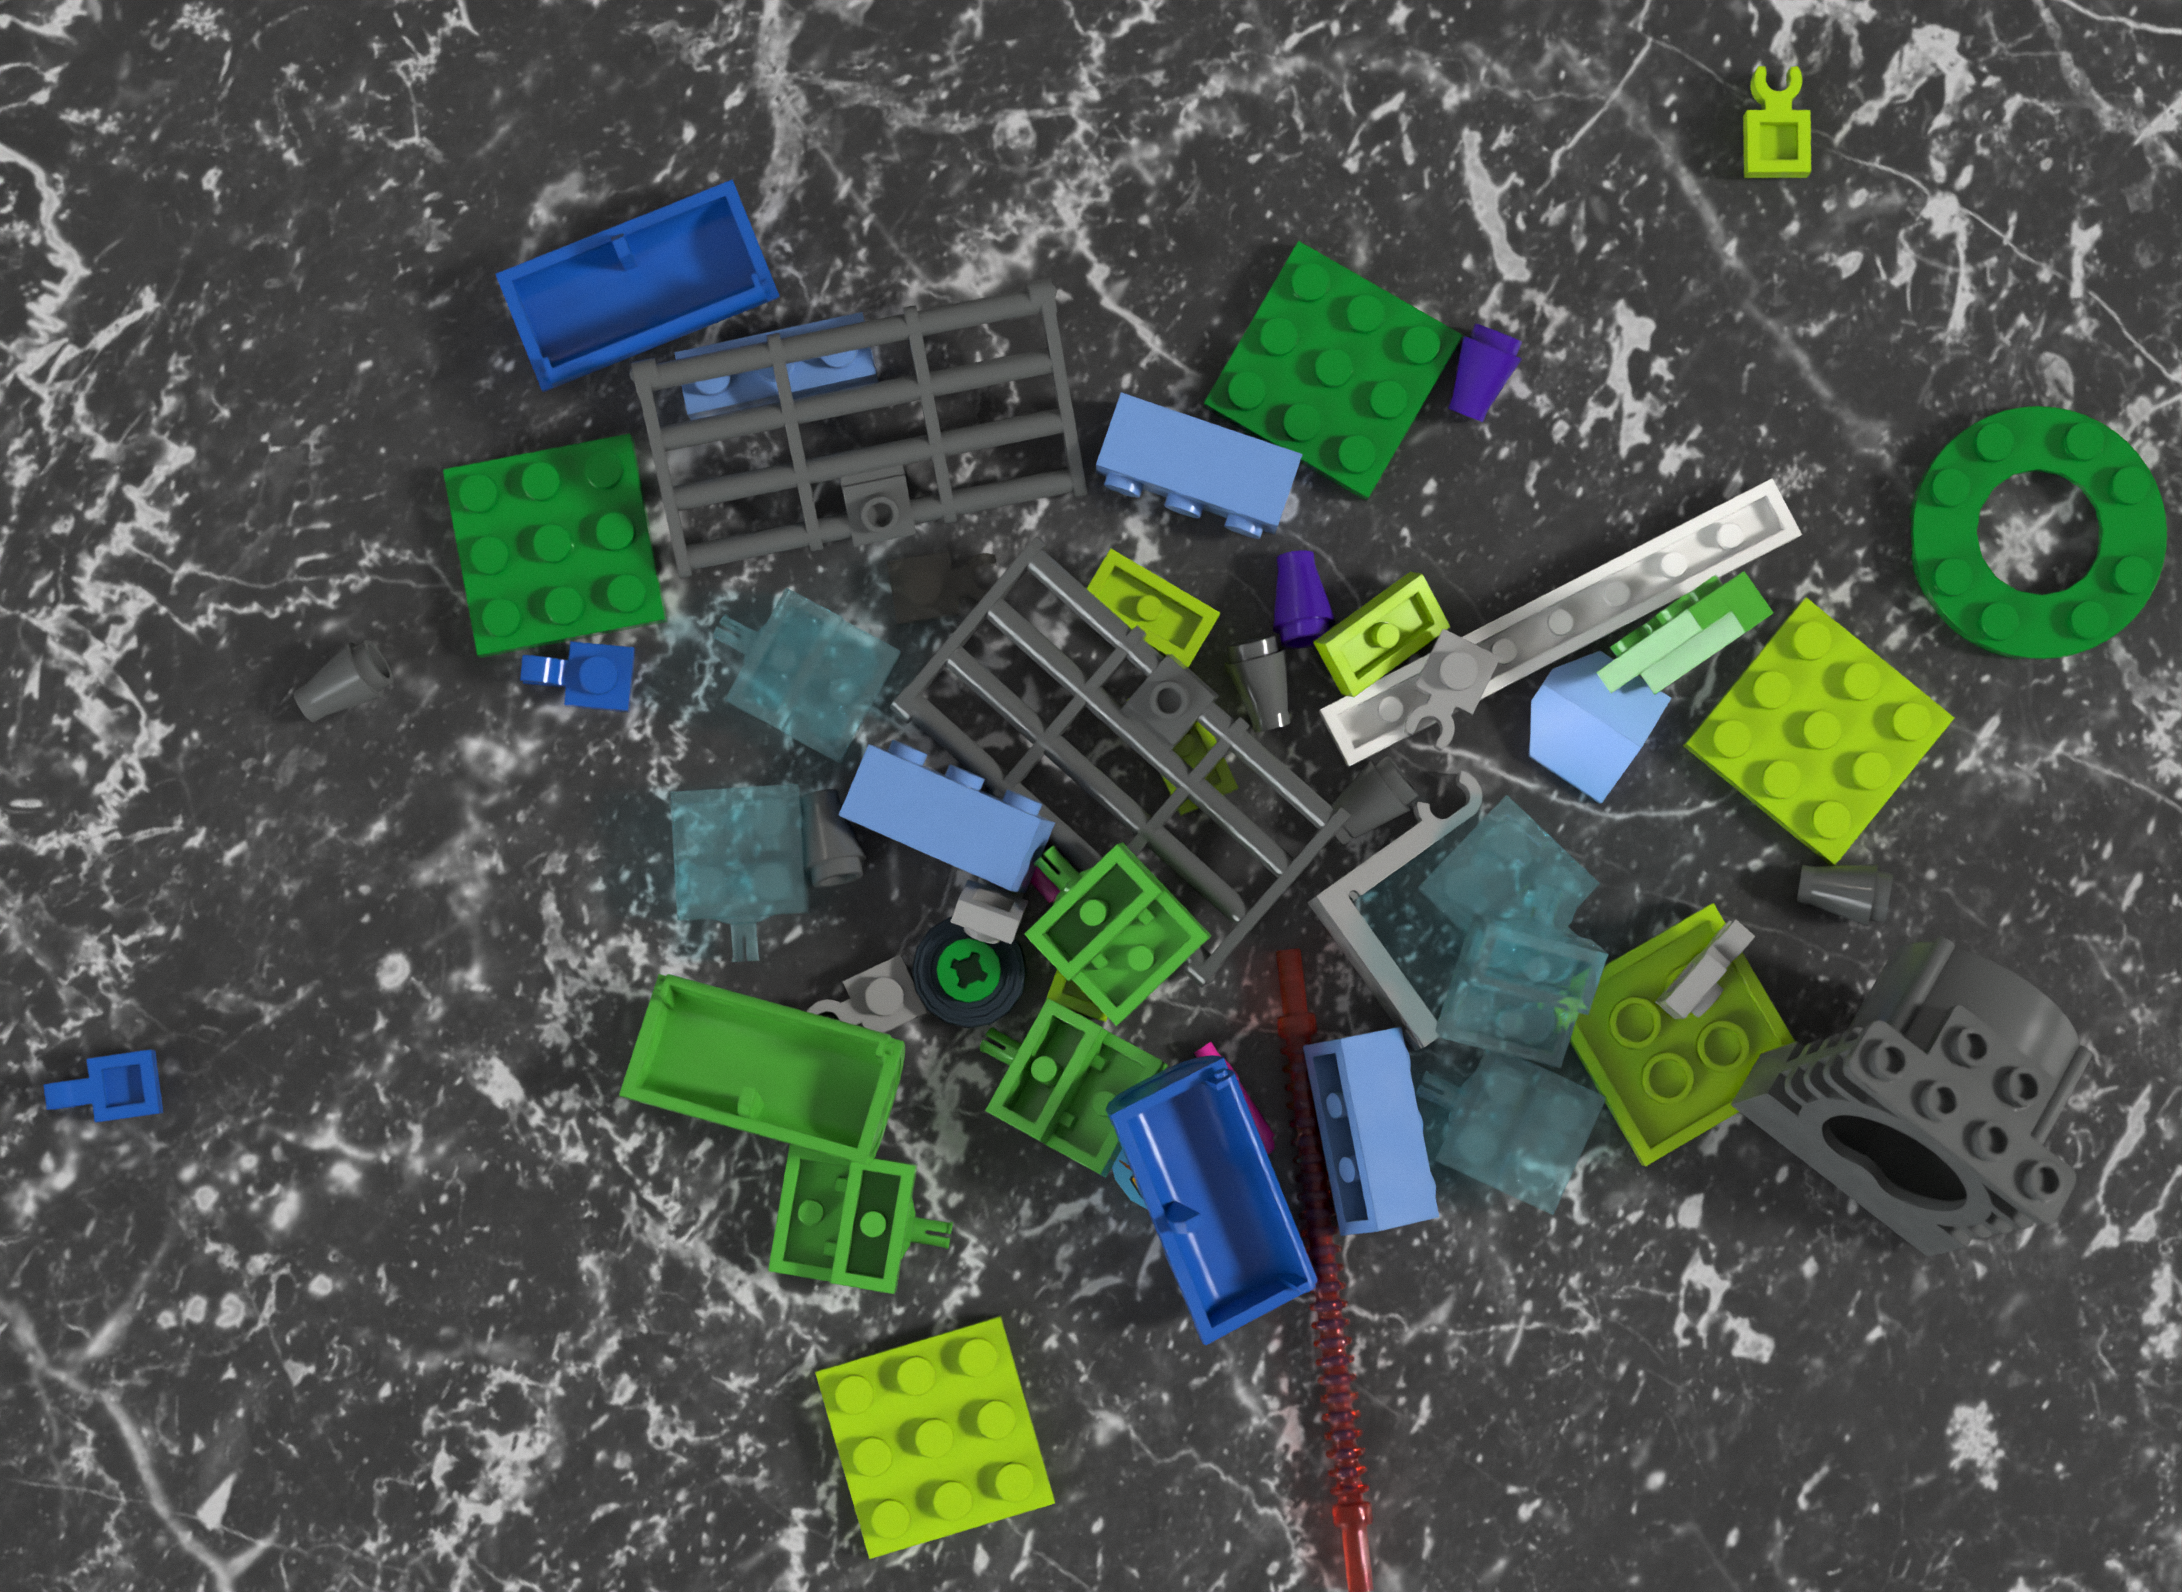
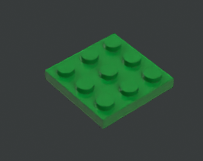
(1332, 370)
(555, 545)

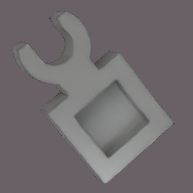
(1454, 680)
(989, 911)
(1696, 985)
(878, 998)

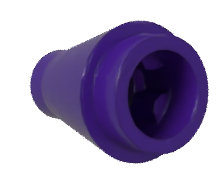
(1483, 370)
(1300, 601)

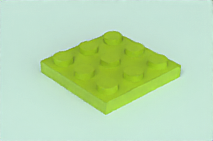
(1818, 731)
(1665, 1073)
(935, 1437)

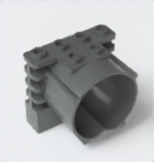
(1932, 1099)

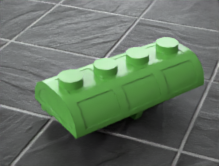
(765, 1069)

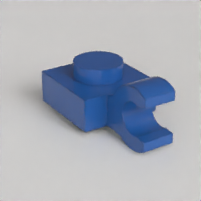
(593, 676)
(116, 1087)

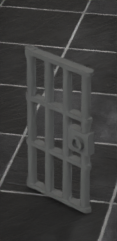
(870, 475)
(1149, 723)

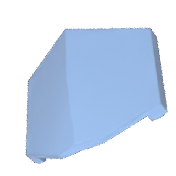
(1588, 731)

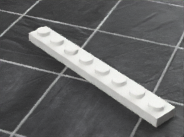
(1578, 613)

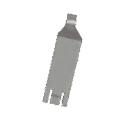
(1358, 940)

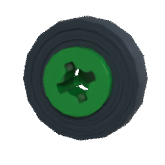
(988, 983)

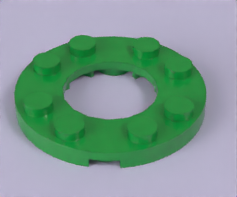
(1950, 557)

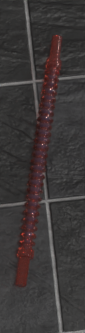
(1351, 1511)

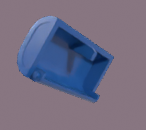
(637, 285)
(1211, 1194)

